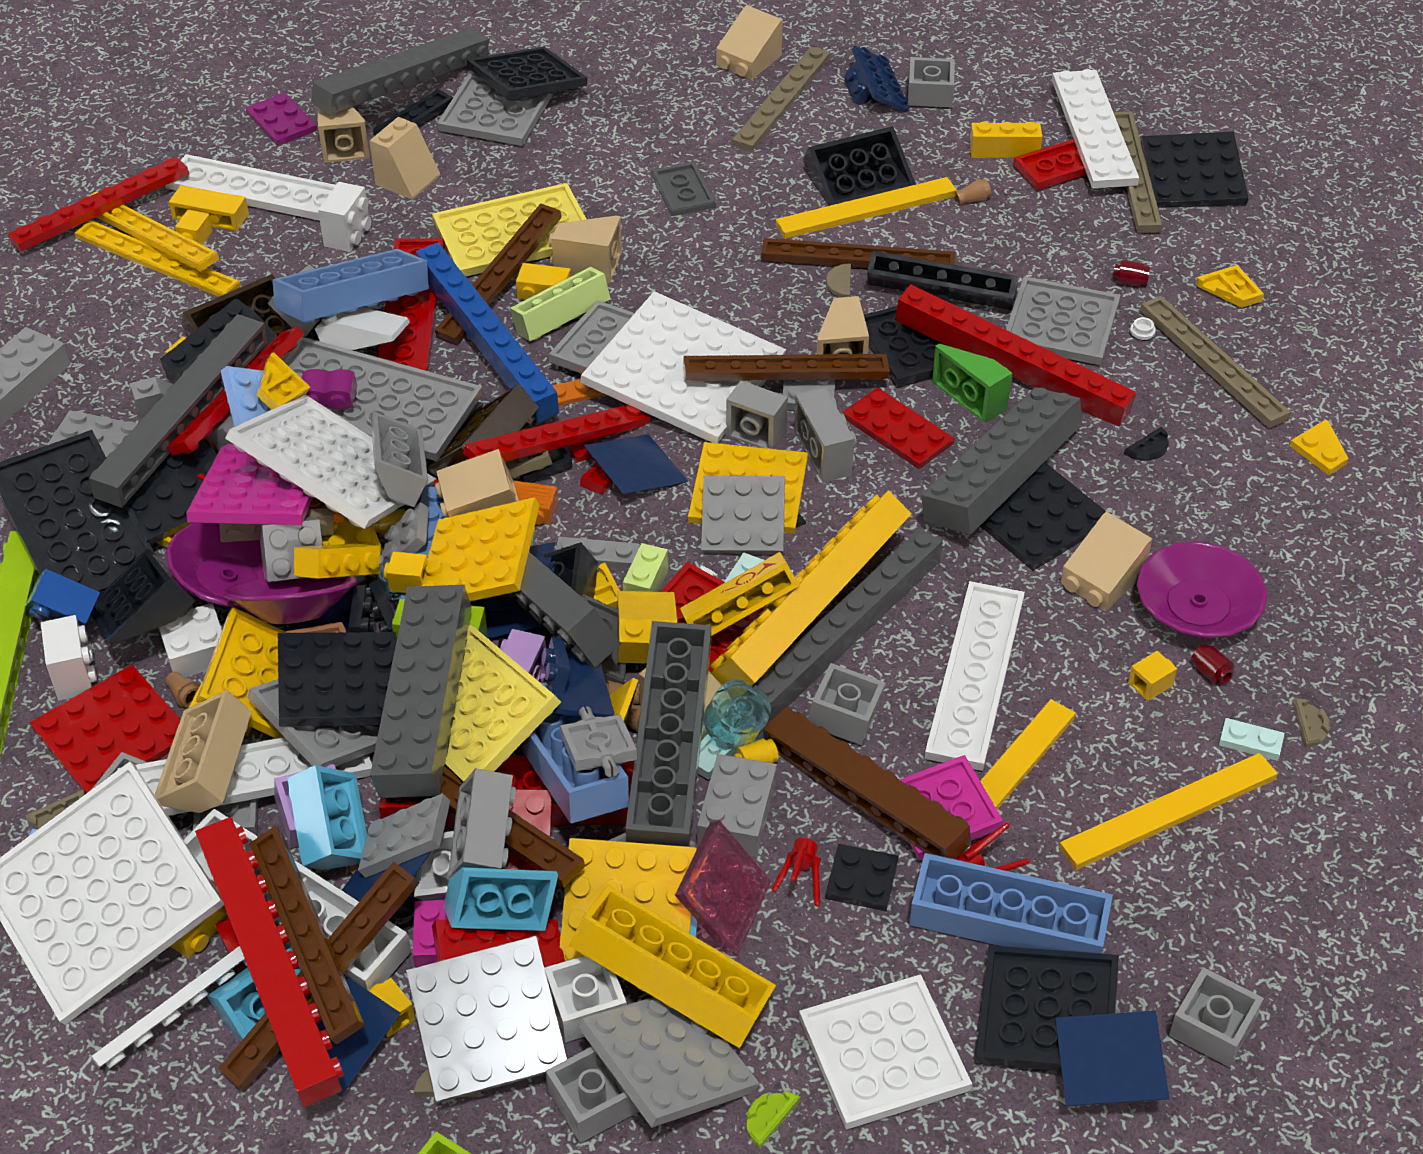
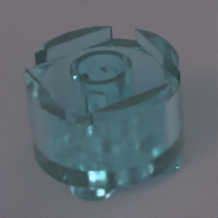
(736, 714)

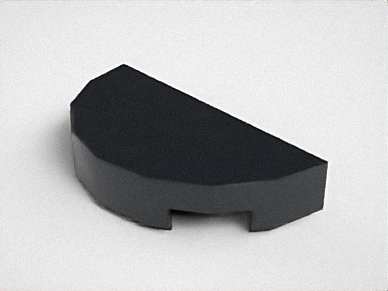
(1150, 447)

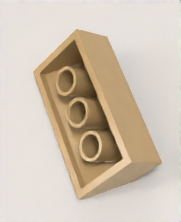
(203, 754)

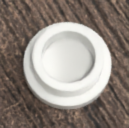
(1143, 328)

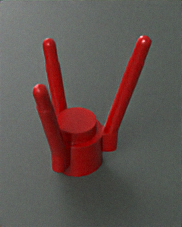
(973, 856)
(802, 858)

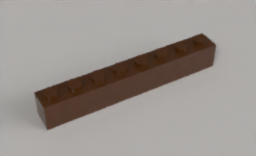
(868, 786)

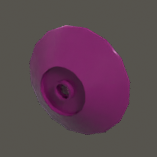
(211, 566)
(1202, 589)
(289, 599)

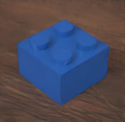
(60, 597)

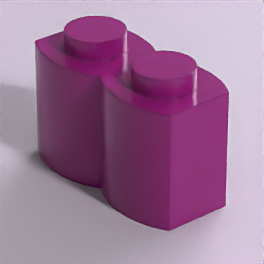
(332, 388)

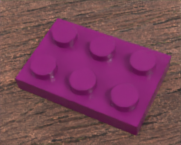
(281, 119)

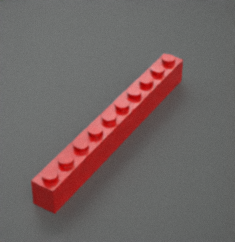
(1023, 358)
(269, 963)

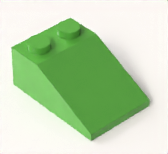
(972, 381)

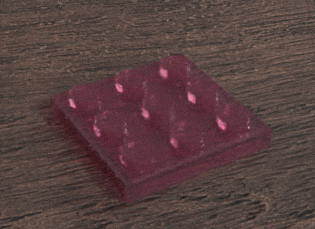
(723, 888)

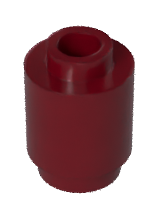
(1131, 273)
(1213, 664)

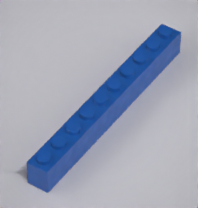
(488, 331)

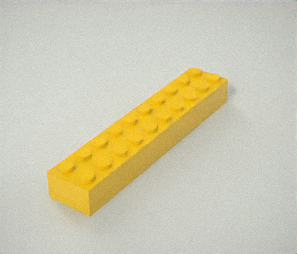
(818, 583)

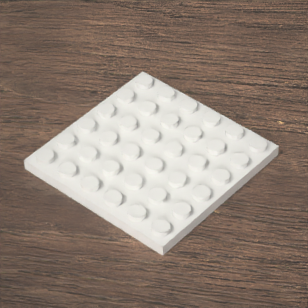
(647, 369)
(320, 456)
(101, 892)

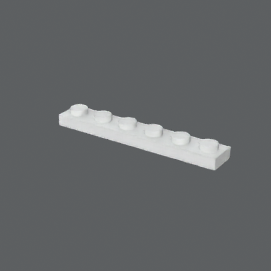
(168, 1011)

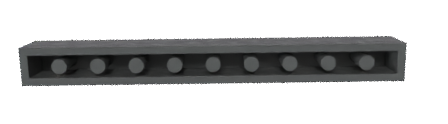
(398, 71)
(197, 387)
(849, 620)

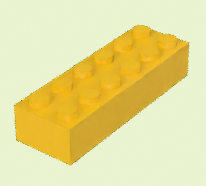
(672, 965)

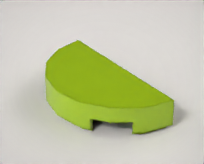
(768, 1114)

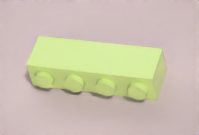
(559, 304)

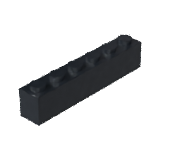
(938, 278)

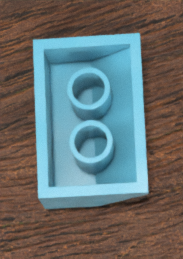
(327, 817)
(500, 898)
(239, 1002)

